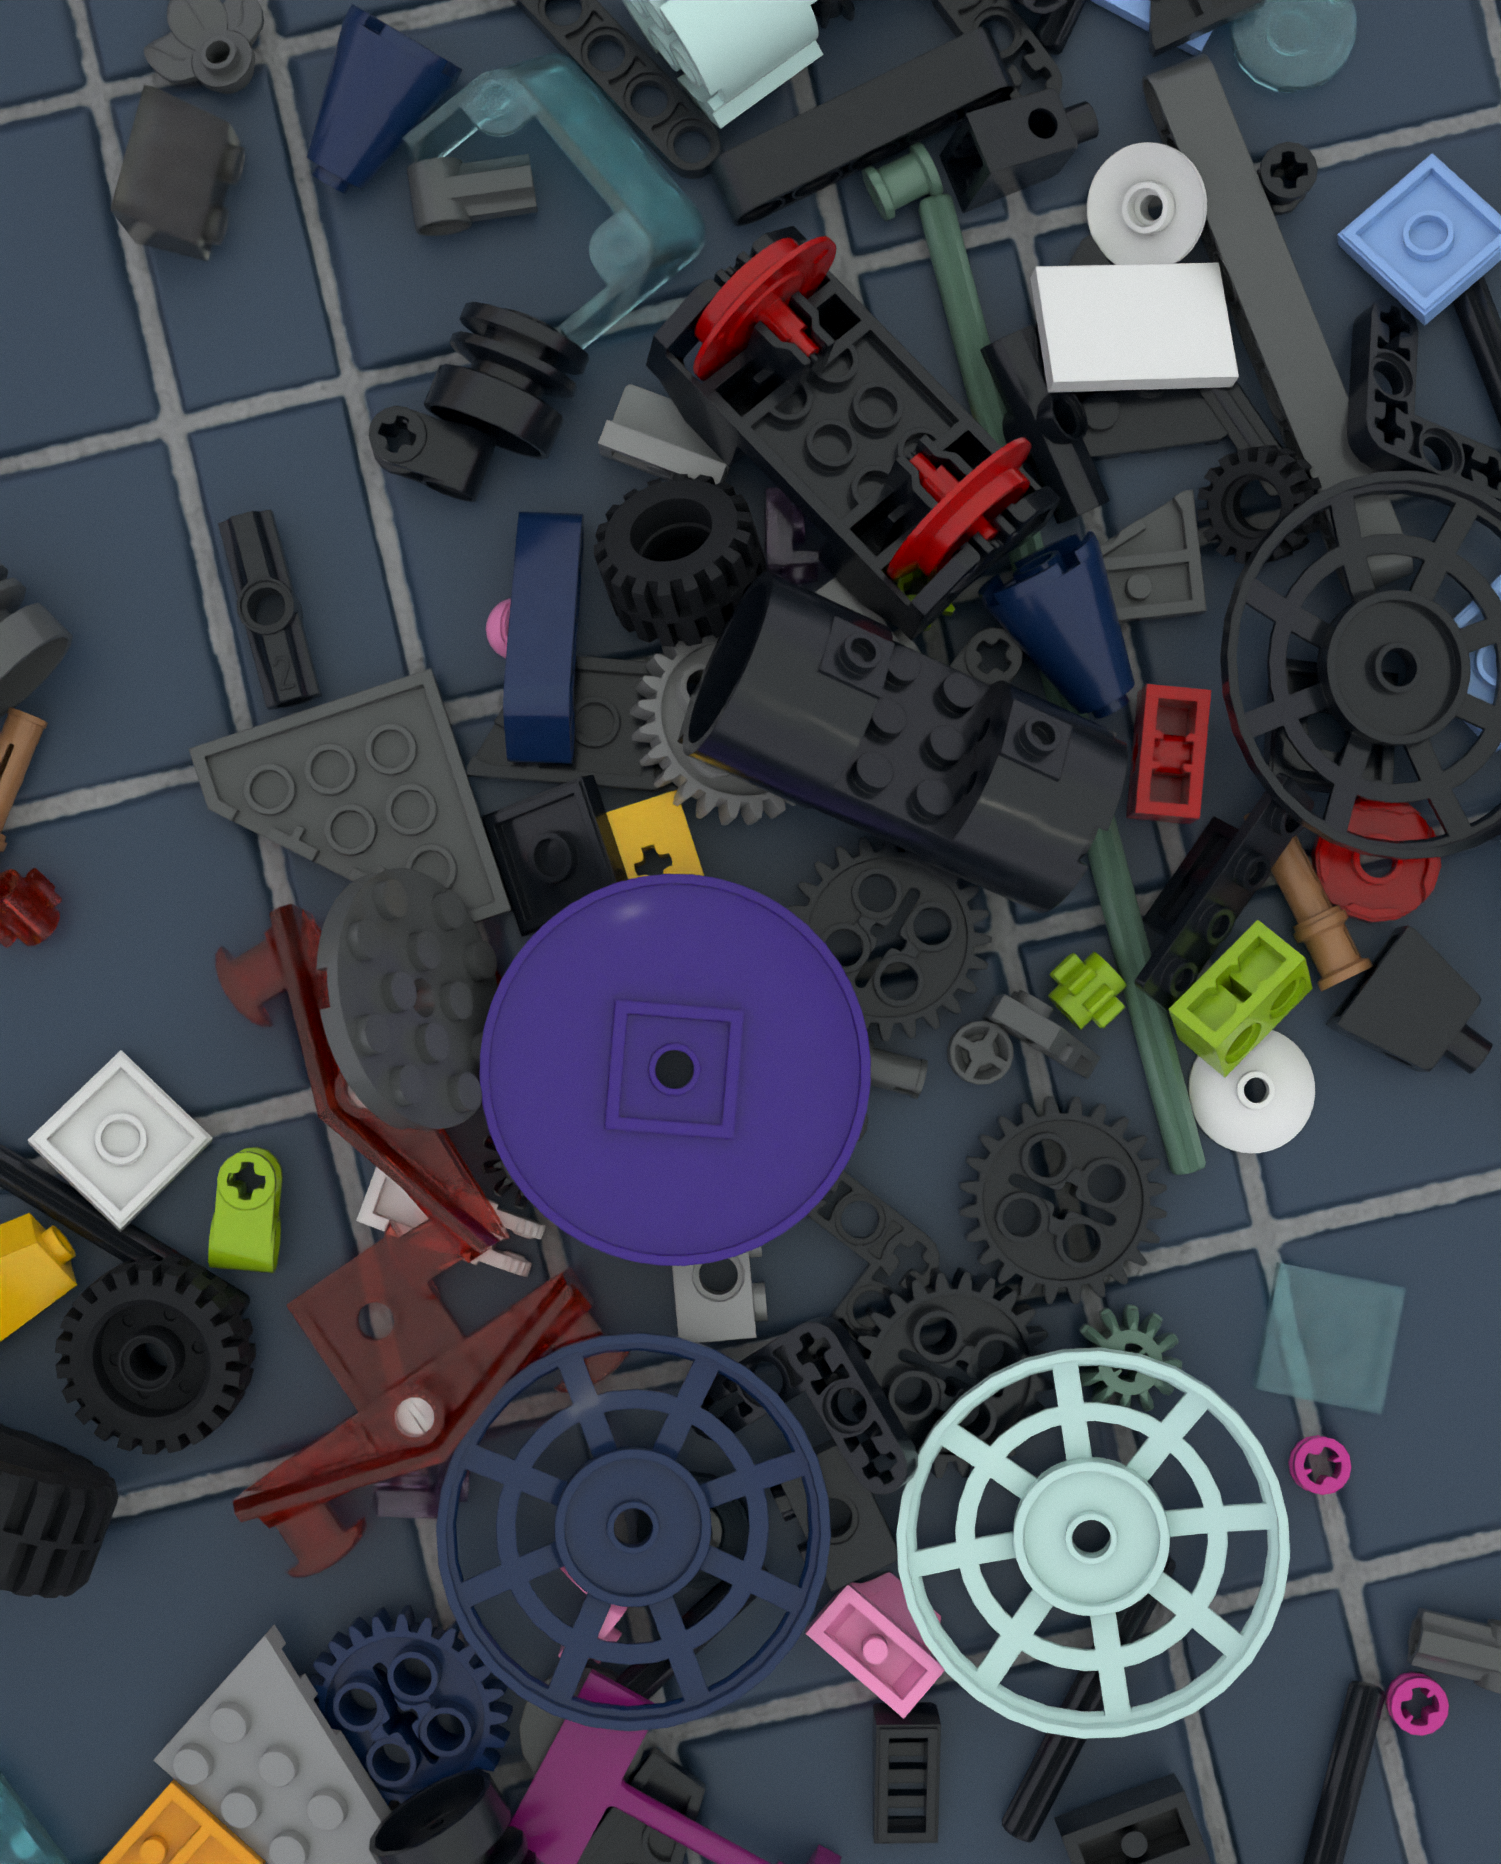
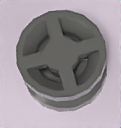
(993, 1049)

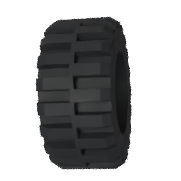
(50, 1515)

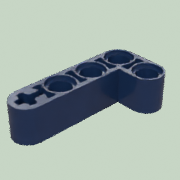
(543, 638)

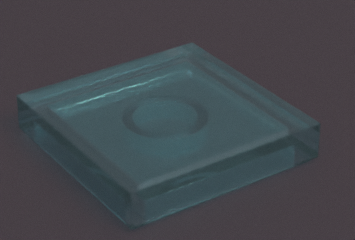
(1329, 1338)

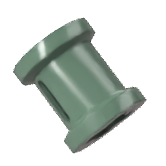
(902, 181)

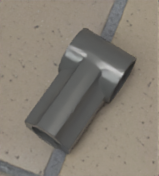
(455, 193)
(1457, 1647)

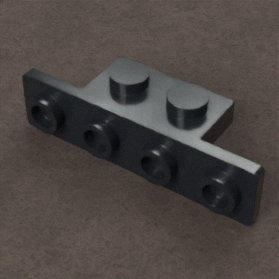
(1212, 890)

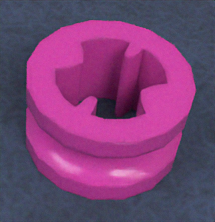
(1324, 1483)
(1432, 1716)

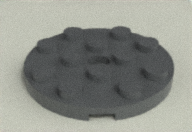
(400, 1047)

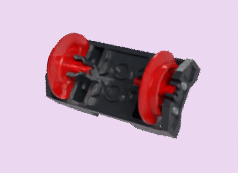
(847, 428)

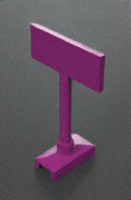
(586, 1776)

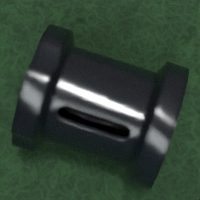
(1297, 165)

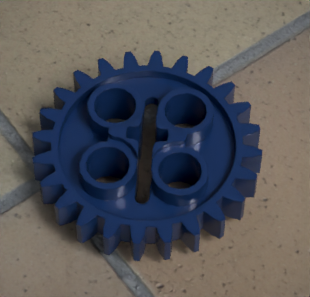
(457, 1687)

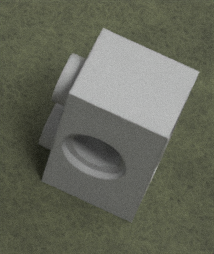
(719, 1315)

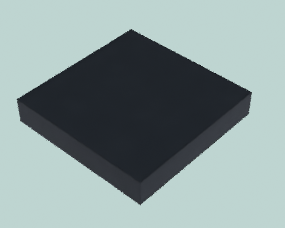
(554, 850)

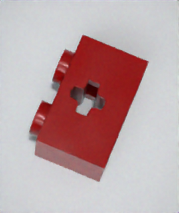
(1168, 754)

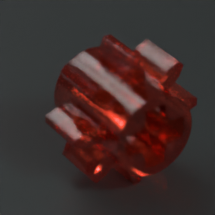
(27, 908)

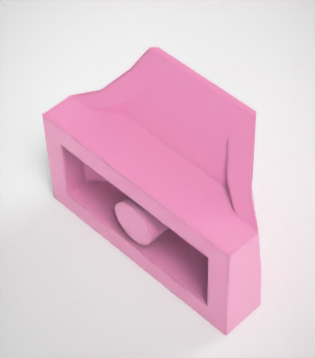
(878, 1641)

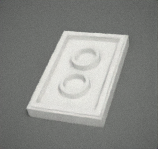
(1133, 327)

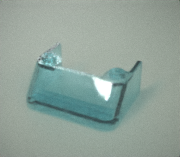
(654, 221)

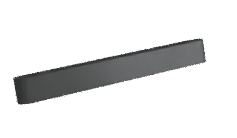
(1268, 296)

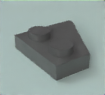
(1157, 564)
(1028, 1021)

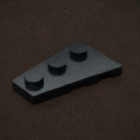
(629, 1841)

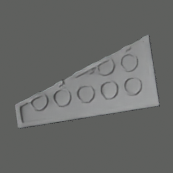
(276, 1767)

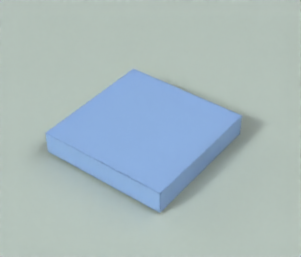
(1426, 239)

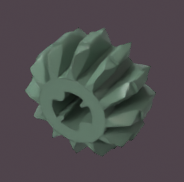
(1116, 1338)

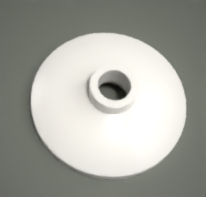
(1121, 199)
(1260, 1126)

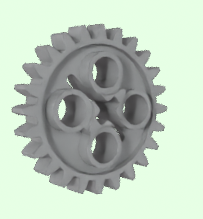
(664, 717)

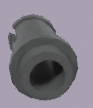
(897, 1072)

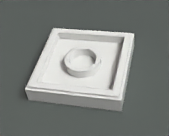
(120, 1140)

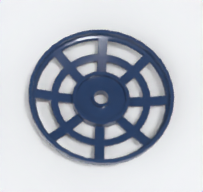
(640, 1571)

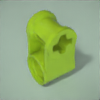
(247, 1225)

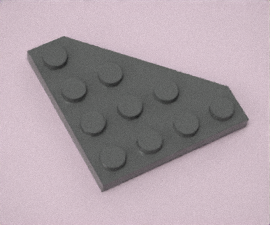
(362, 789)

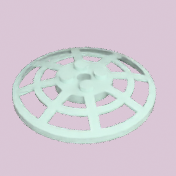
(1101, 1580)

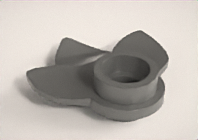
(204, 34)

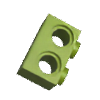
(1241, 998)

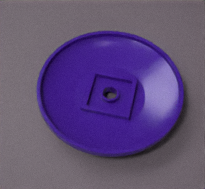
(771, 1083)

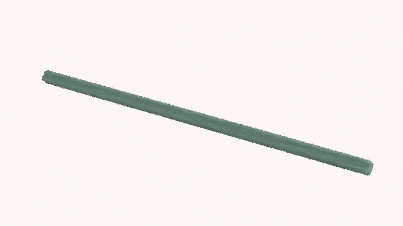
(1106, 852)

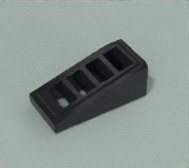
(913, 1736)

